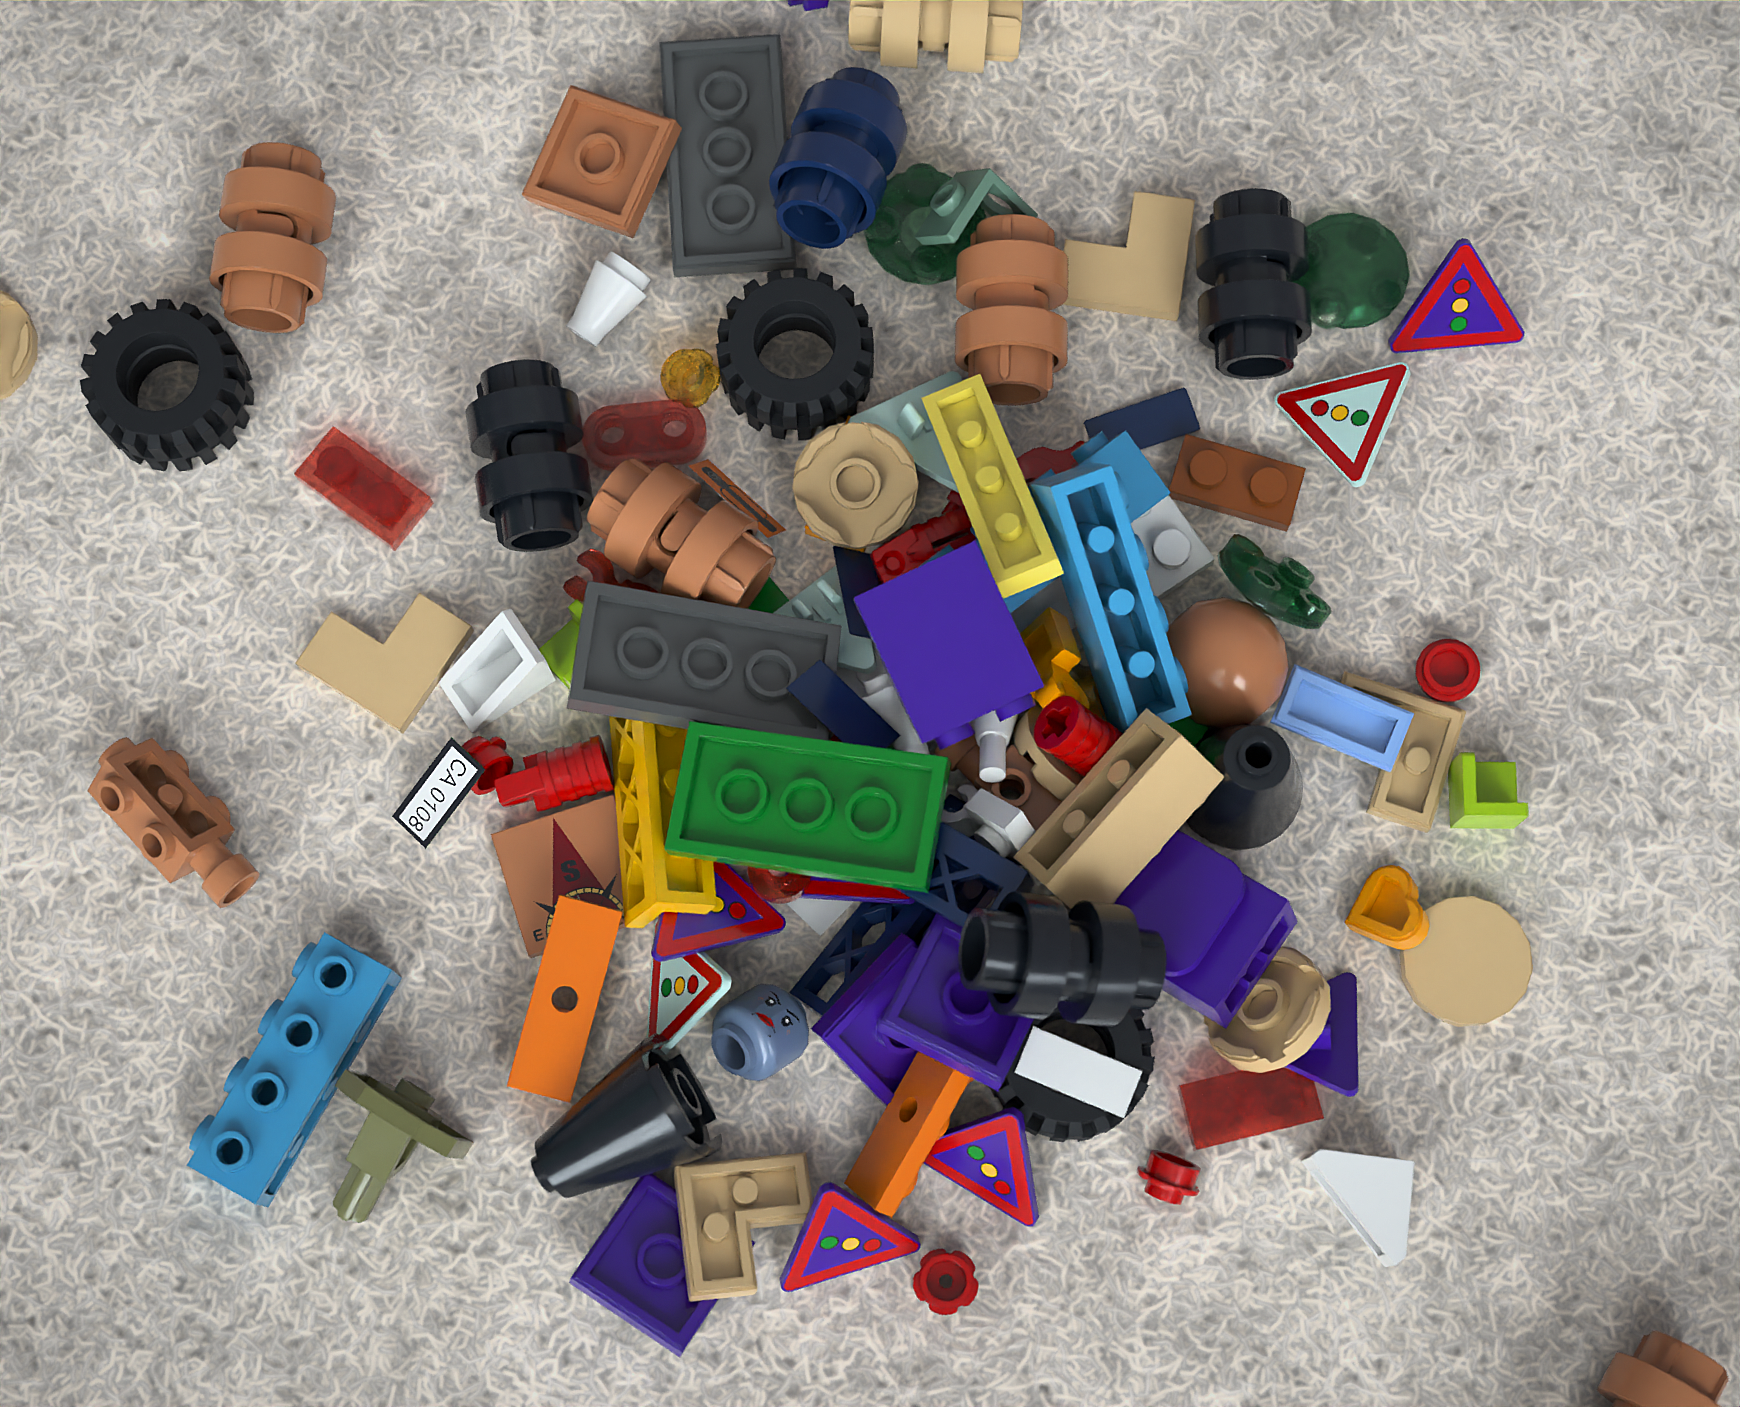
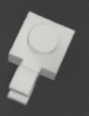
(990, 821)

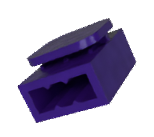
(950, 646)
(1213, 923)

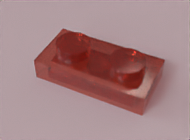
(363, 488)
(1247, 1105)

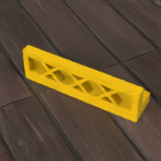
(645, 783)

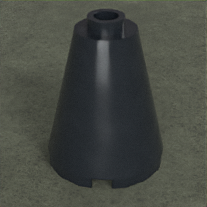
(1258, 788)
(628, 1125)

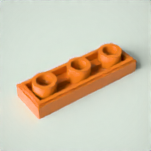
(553, 1036)
(906, 1133)

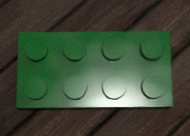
(808, 806)

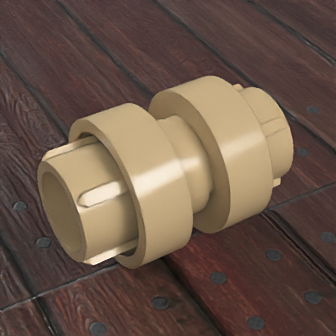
(965, 28)

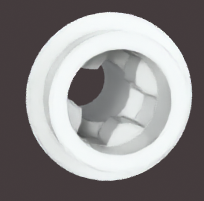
(608, 298)

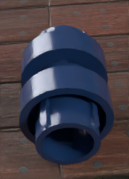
(838, 158)

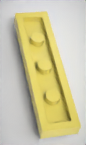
(992, 486)

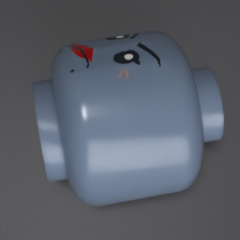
(759, 1032)

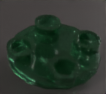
(899, 218)
(1354, 271)
(1271, 586)

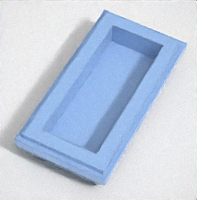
(1342, 718)

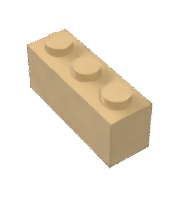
(1120, 814)

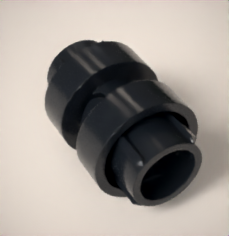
(1254, 309)
(525, 429)
(1041, 957)

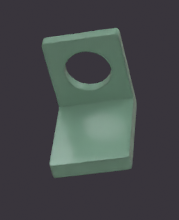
(960, 198)

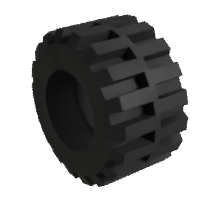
(785, 307)
(137, 348)
(1067, 1117)

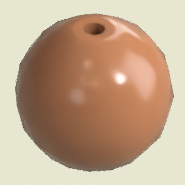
(1230, 661)

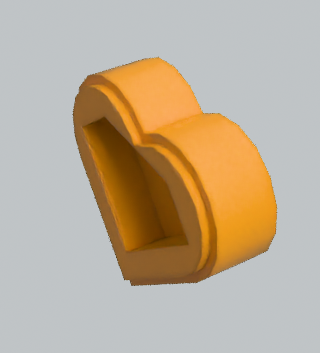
(1389, 909)

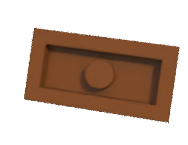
(1236, 482)

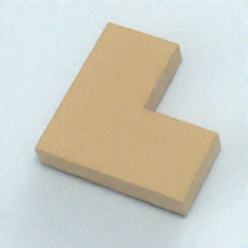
(1146, 274)
(393, 676)
(1416, 781)
(720, 1206)

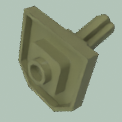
(394, 1128)

